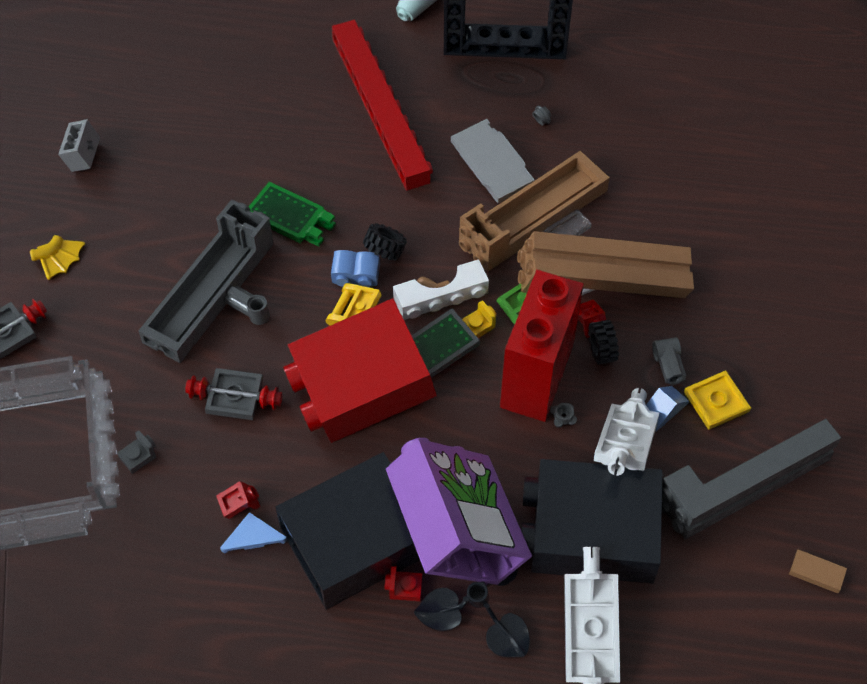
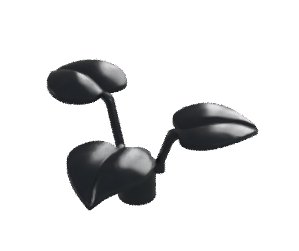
(441, 612)

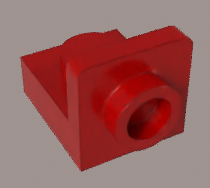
(590, 313)
(237, 499)
(403, 585)

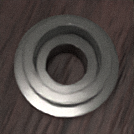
(542, 115)

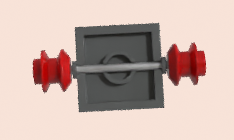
(14, 326)
(234, 393)

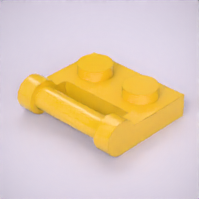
(362, 300)

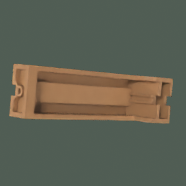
(537, 206)
(608, 264)

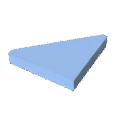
(252, 534)

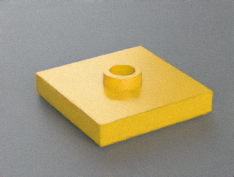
(717, 400)

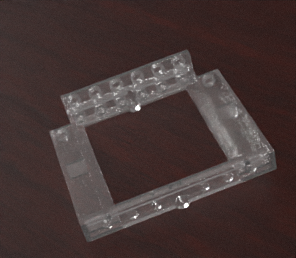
(54, 382)

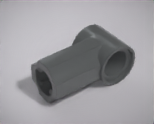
(251, 305)
(669, 356)

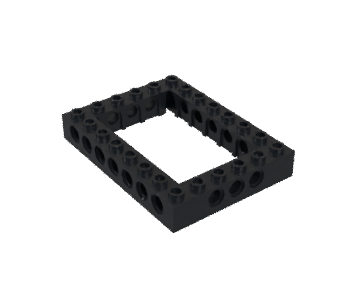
(507, 40)

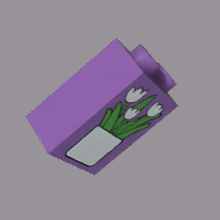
(457, 512)

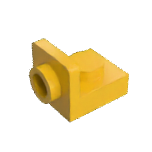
(481, 320)

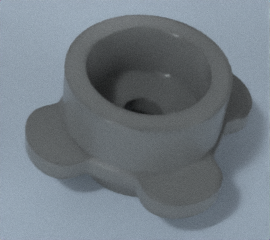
(563, 408)

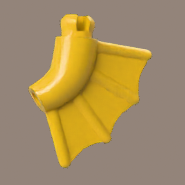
(57, 255)

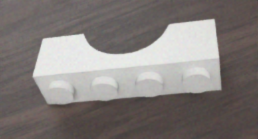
(417, 299)

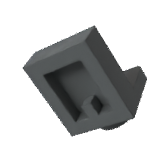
(138, 452)

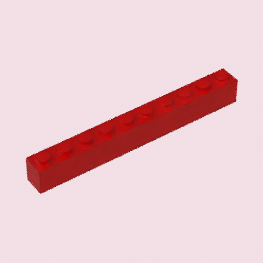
(381, 105)

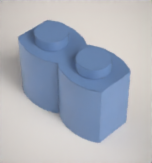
(355, 268)

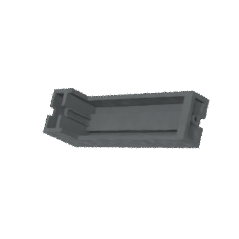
(202, 290)
(698, 506)

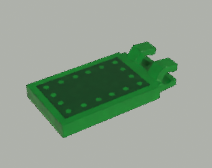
(293, 214)

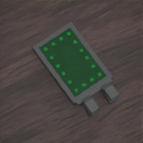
(444, 342)

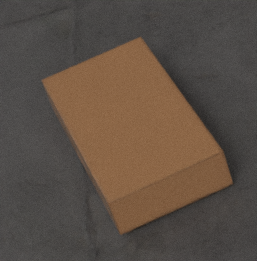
(817, 571)

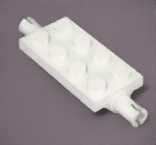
(627, 435)
(592, 624)

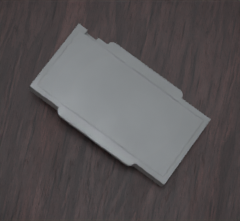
(492, 160)

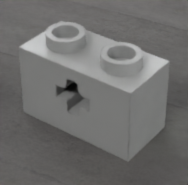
(79, 145)

